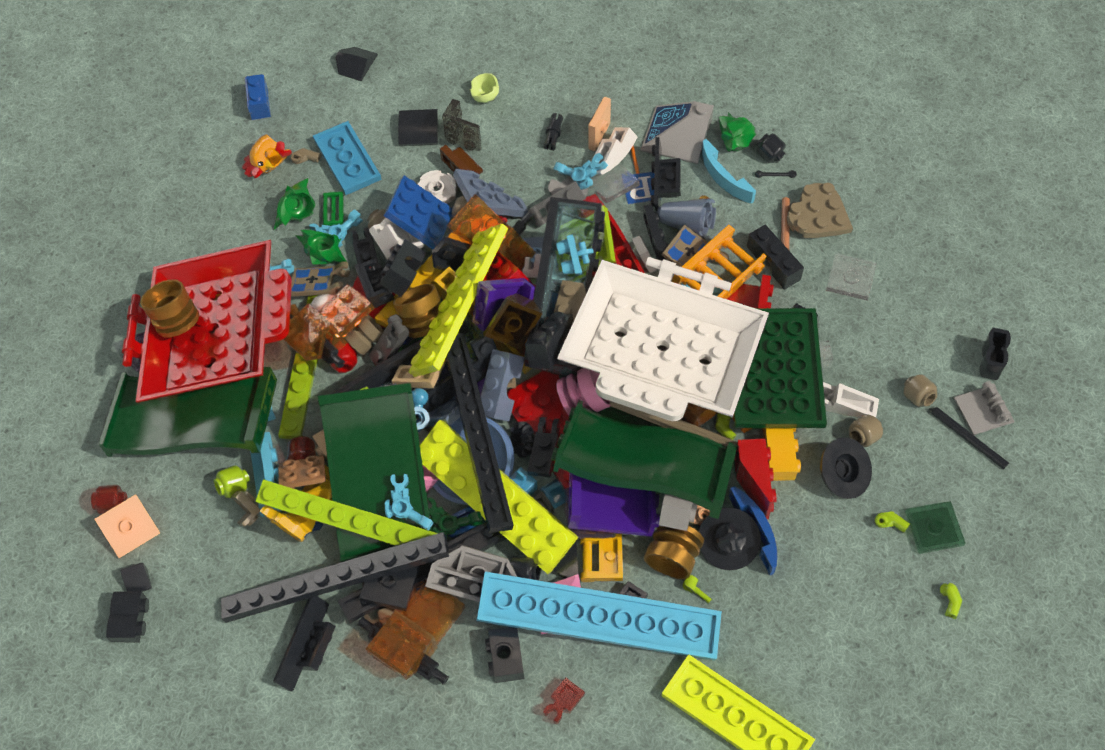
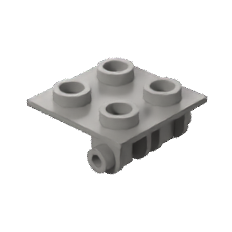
(984, 409)

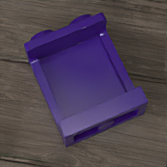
(493, 293)

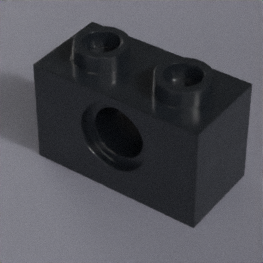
(504, 640)

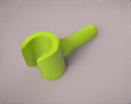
(690, 585)

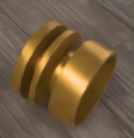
(169, 308)
(418, 309)
(674, 551)

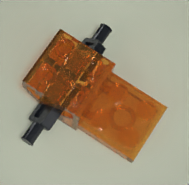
(478, 217)
(322, 332)
(413, 635)

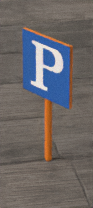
(644, 191)

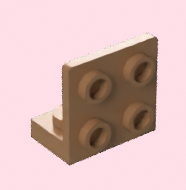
(302, 472)

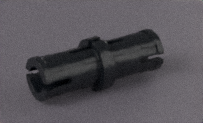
(553, 131)

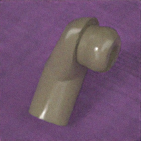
(303, 155)

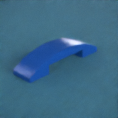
(769, 552)

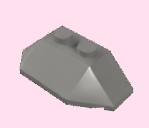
(464, 572)

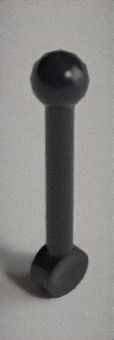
(759, 174)

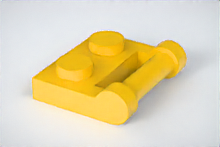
(609, 559)

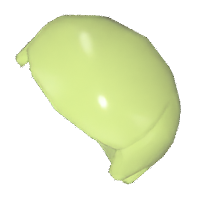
(484, 88)

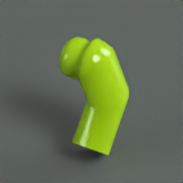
(722, 426)
(954, 597)

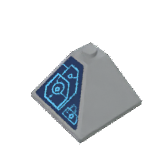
(680, 130)

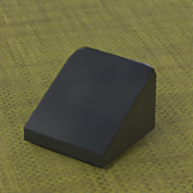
(136, 578)

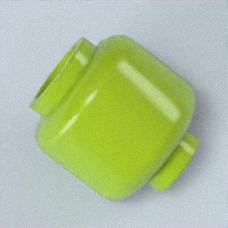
(231, 480)

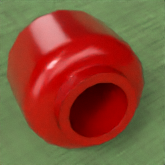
(349, 355)

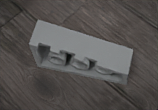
(677, 512)

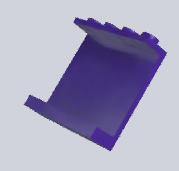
(611, 508)

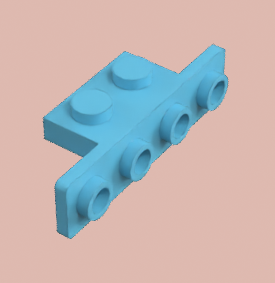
(265, 466)

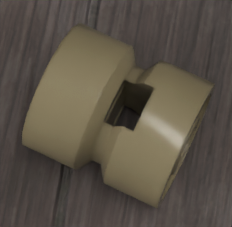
(363, 336)

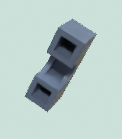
(501, 369)

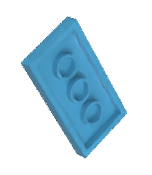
(347, 158)

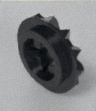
(527, 437)

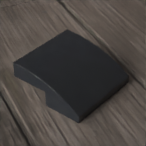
(418, 127)

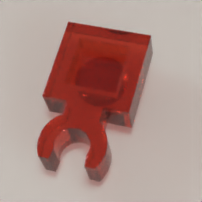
(565, 698)

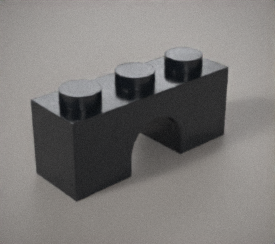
(784, 265)
(401, 267)
(544, 344)

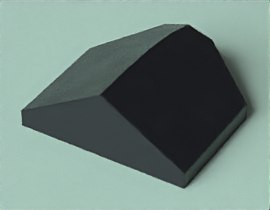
(354, 62)

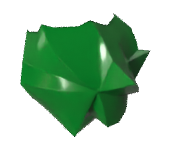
(736, 132)
(294, 204)
(321, 247)

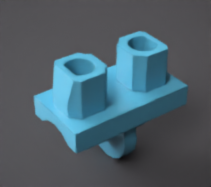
(569, 246)

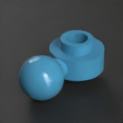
(420, 398)

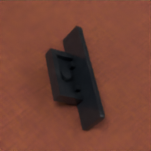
(667, 176)
(306, 644)

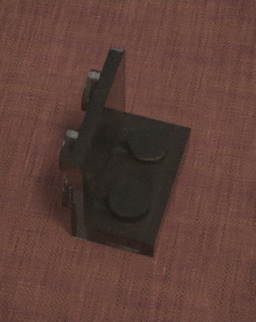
(459, 130)

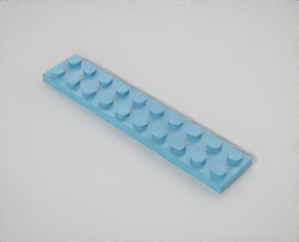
(599, 616)

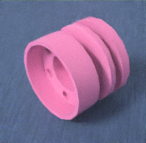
(581, 388)

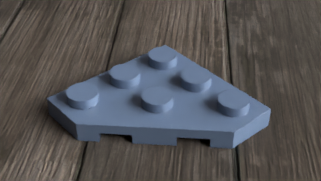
(490, 193)

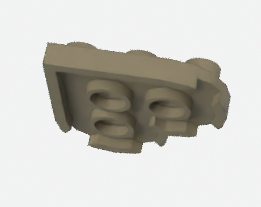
(819, 212)

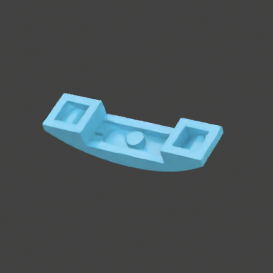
(740, 189)

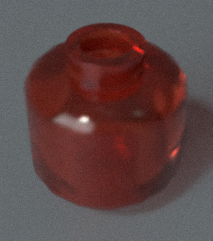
(300, 448)
(107, 497)

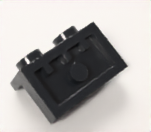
(449, 254)

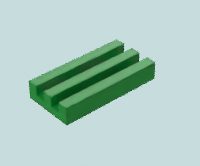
(333, 195)

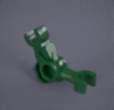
(448, 523)

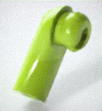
(891, 519)

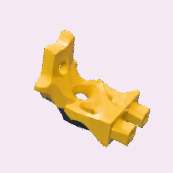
(296, 525)

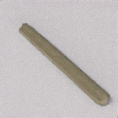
(679, 425)

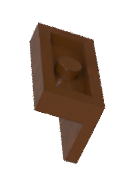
(458, 159)

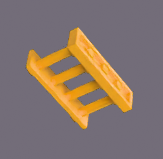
(712, 252)

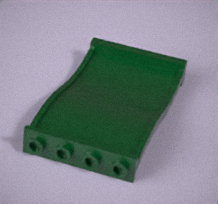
(201, 418)
(366, 442)
(645, 458)

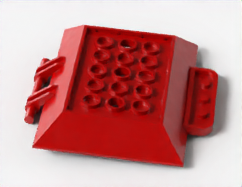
(245, 317)

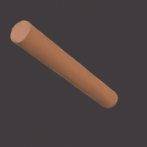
(785, 230)

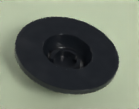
(846, 468)
(730, 540)

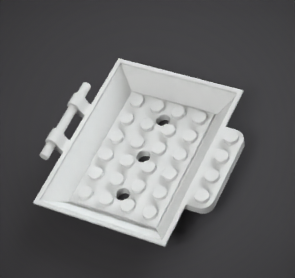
(667, 314)

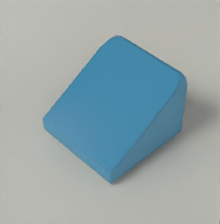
(554, 493)

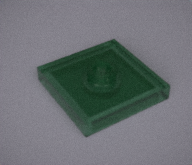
(935, 527)

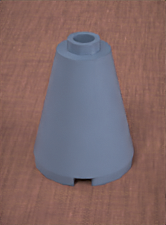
(695, 214)

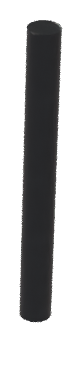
(969, 437)

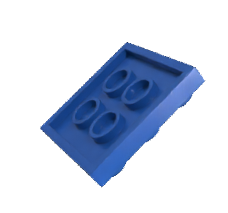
(418, 212)

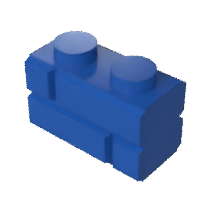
(257, 97)

